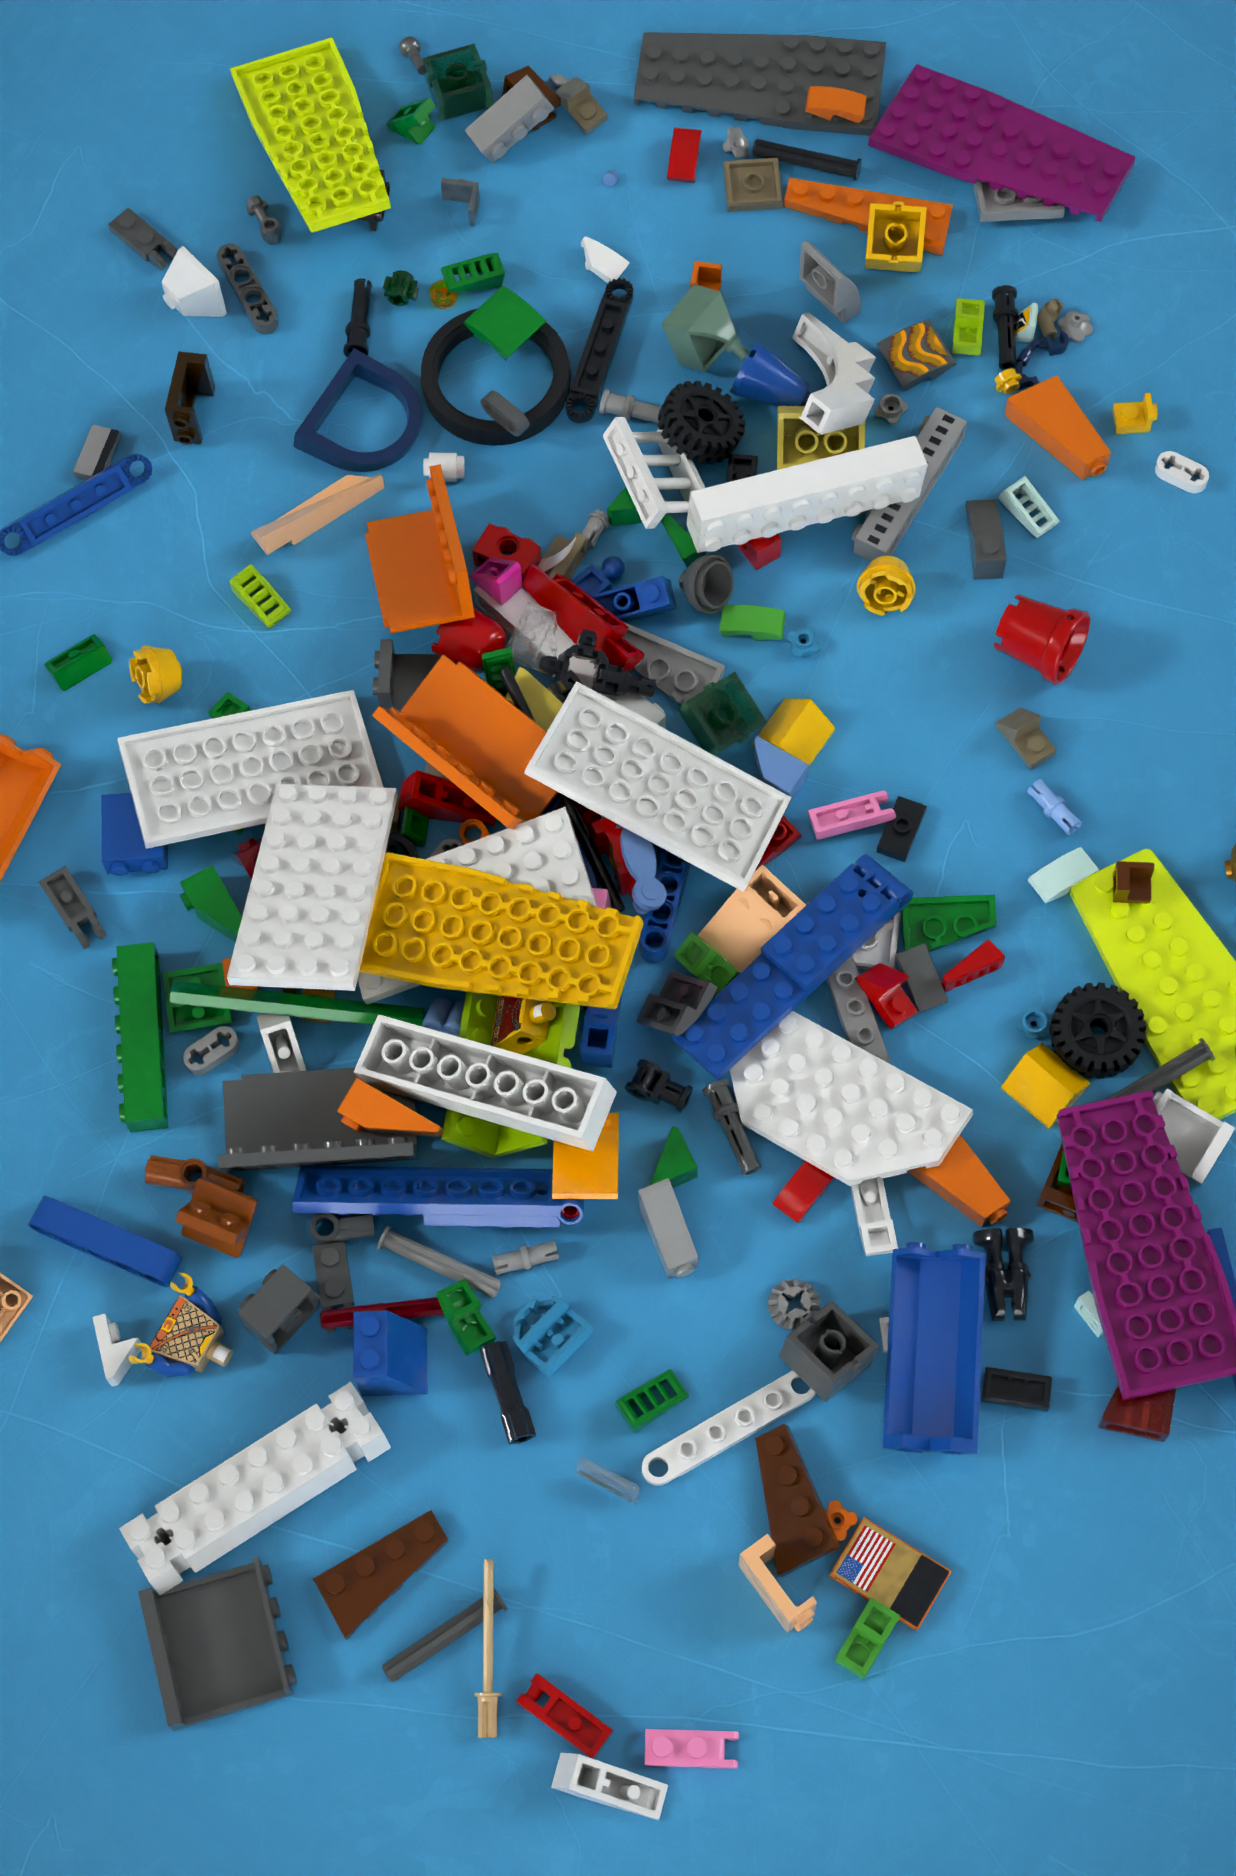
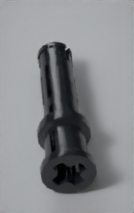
(1005, 316)
(358, 329)

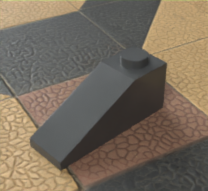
(985, 539)

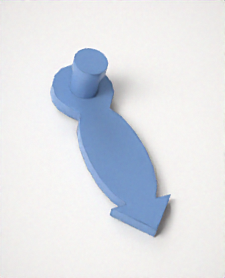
(641, 864)

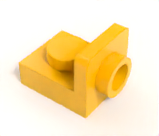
(1134, 416)

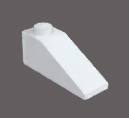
(609, 1785)

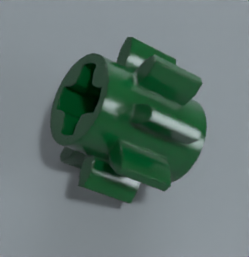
(400, 288)

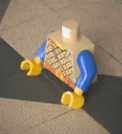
(187, 1336)

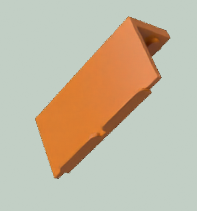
(420, 564)
(474, 740)

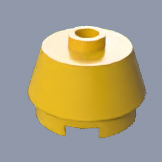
(886, 585)
(156, 673)

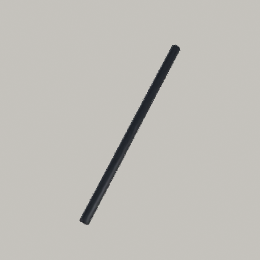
(576, 818)

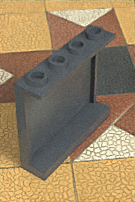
(217, 1645)

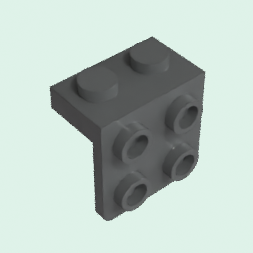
(399, 674)

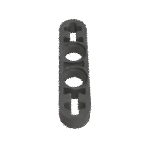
(247, 288)

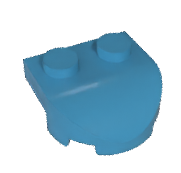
(549, 1333)

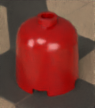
(468, 639)

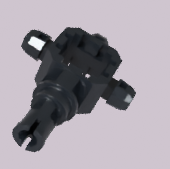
(607, 677)

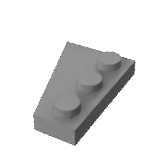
(1006, 206)

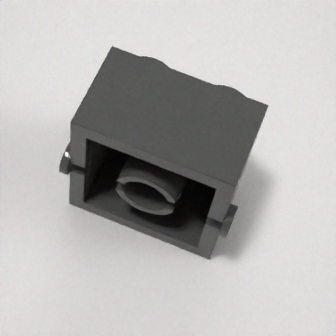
(278, 1308)
(828, 1351)

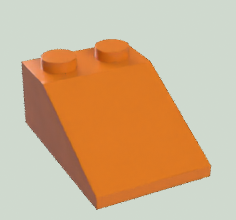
(379, 1113)

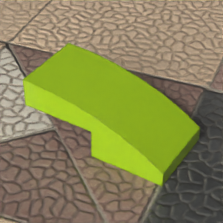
(968, 326)

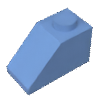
(779, 768)

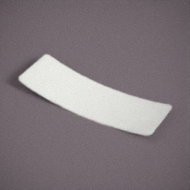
(548, 563)

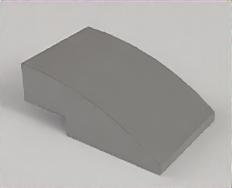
(828, 283)

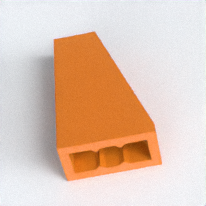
(1059, 426)
(966, 1185)

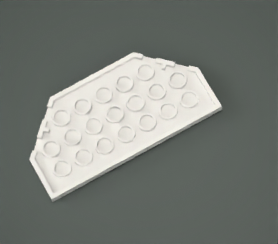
(842, 1105)

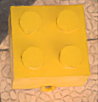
(895, 237)

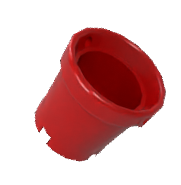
(1043, 636)

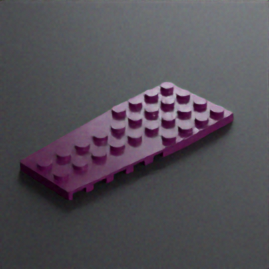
(997, 141)
(1146, 1249)

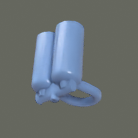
(444, 1016)

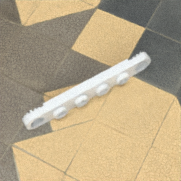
(726, 1429)

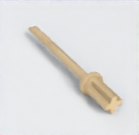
(487, 1700)

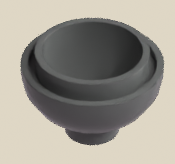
(707, 583)

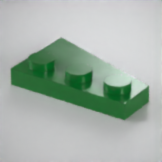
(946, 919)

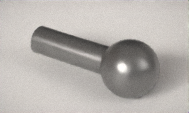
(410, 48)

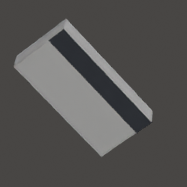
(96, 451)

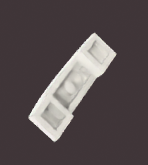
(873, 1217)

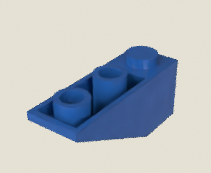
(639, 599)
(599, 1036)

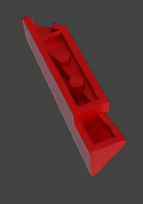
(581, 612)

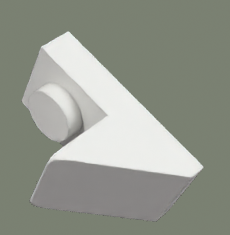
(114, 1355)

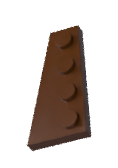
(792, 1503)

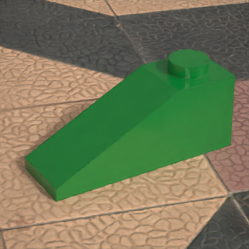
(211, 902)

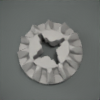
(779, 1305)

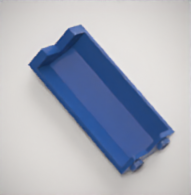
(934, 1350)

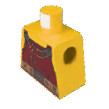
(521, 1023)

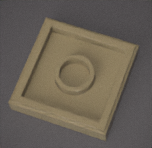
(752, 184)

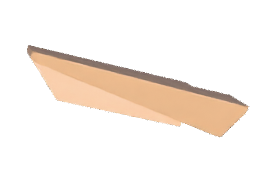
(317, 511)

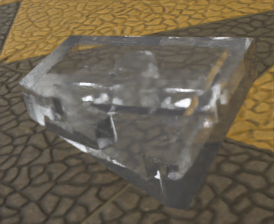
(534, 636)

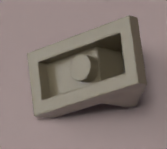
(581, 105)
(1026, 738)

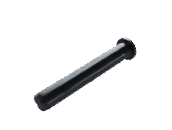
(808, 158)

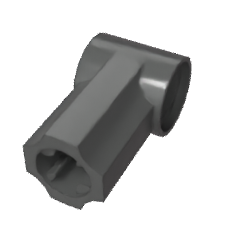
(345, 1227)

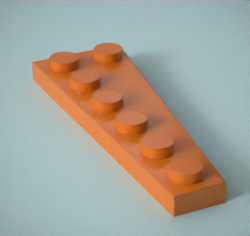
(852, 206)

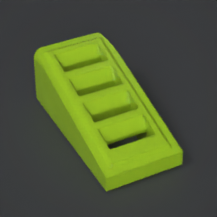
(249, 581)

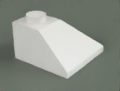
(192, 287)

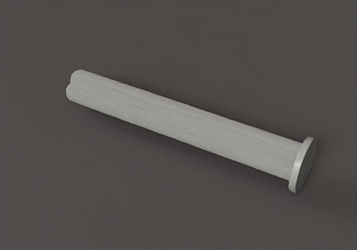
(438, 1262)

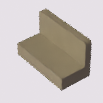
(571, 562)

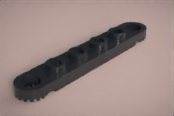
(599, 351)

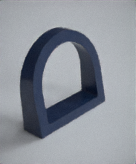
(378, 374)

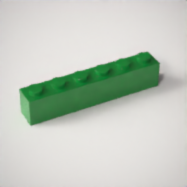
(141, 1037)

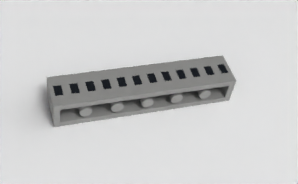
(886, 527)

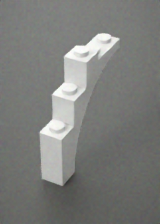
(846, 372)

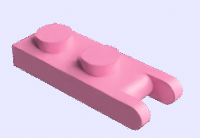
(850, 815)
(688, 1748)

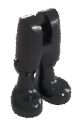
(1007, 1282)

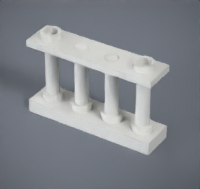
(638, 478)

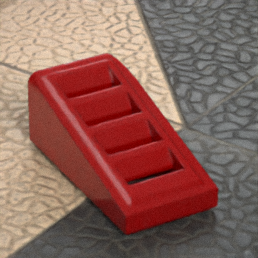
(977, 964)

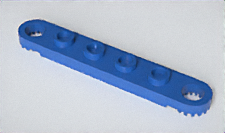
(75, 504)

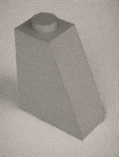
(668, 1229)

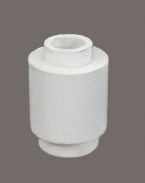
(451, 464)

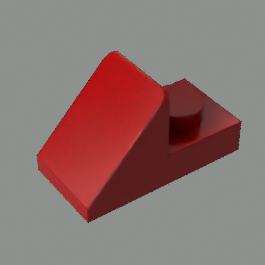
(884, 991)

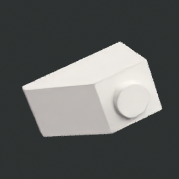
(281, 1043)

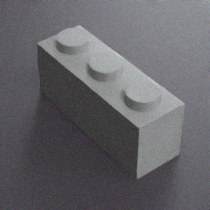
(509, 119)

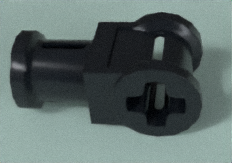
(654, 1084)

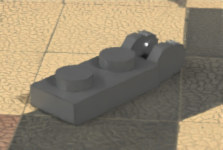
(142, 238)
(71, 904)
(333, 1277)

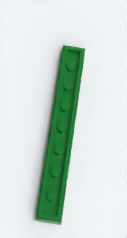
(289, 1004)

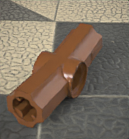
(175, 1174)

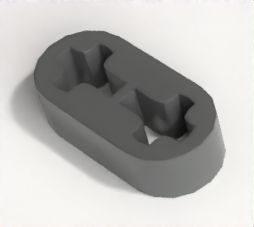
(505, 413)

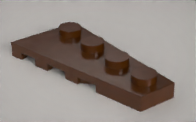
(375, 1573)

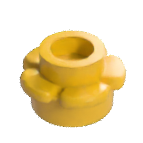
(1008, 381)

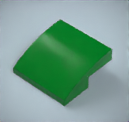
(505, 322)
(191, 1017)

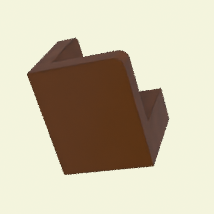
(1132, 882)

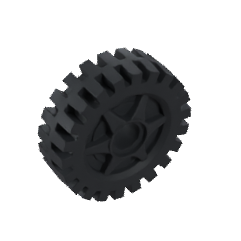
(701, 422)
(1102, 1008)

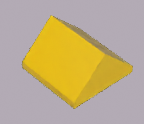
(798, 729)
(1044, 1084)

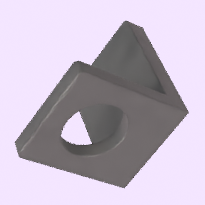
(462, 191)

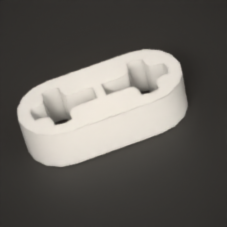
(1181, 472)

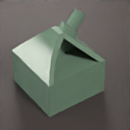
(702, 329)

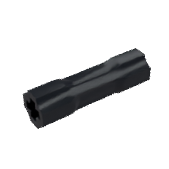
(514, 1414)

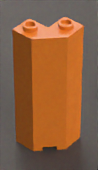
(23, 785)

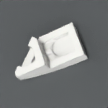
(603, 260)

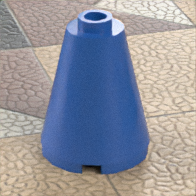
(769, 380)

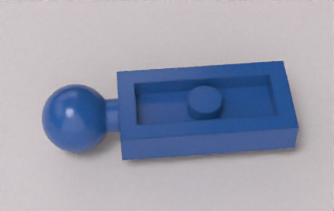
(596, 581)

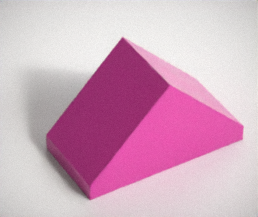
(498, 578)

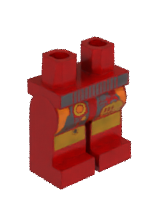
(608, 842)

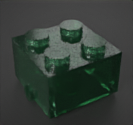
(458, 81)
(722, 715)

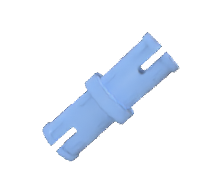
(1054, 807)

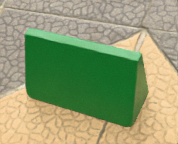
(78, 662)

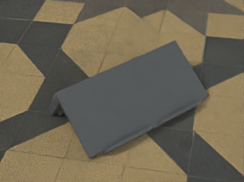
(295, 1122)

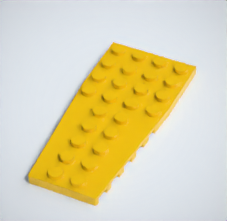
(495, 936)

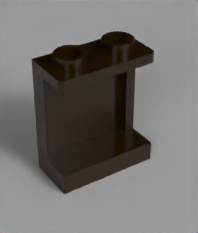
(190, 378)

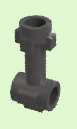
(271, 227)

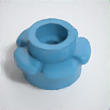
(1039, 1018)

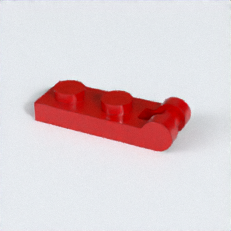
(565, 1717)

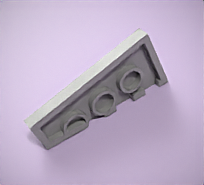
(676, 669)

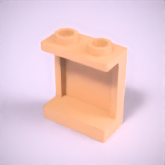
(752, 1564)

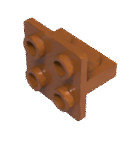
(218, 1217)

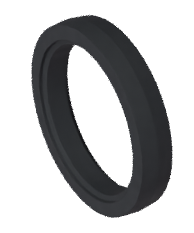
(489, 431)

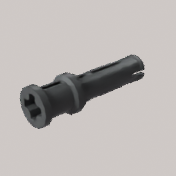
(727, 1114)

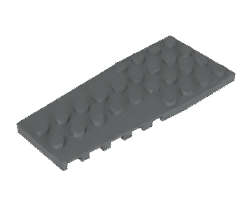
(760, 76)

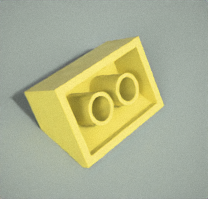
(802, 444)

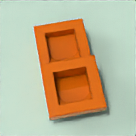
(832, 101)

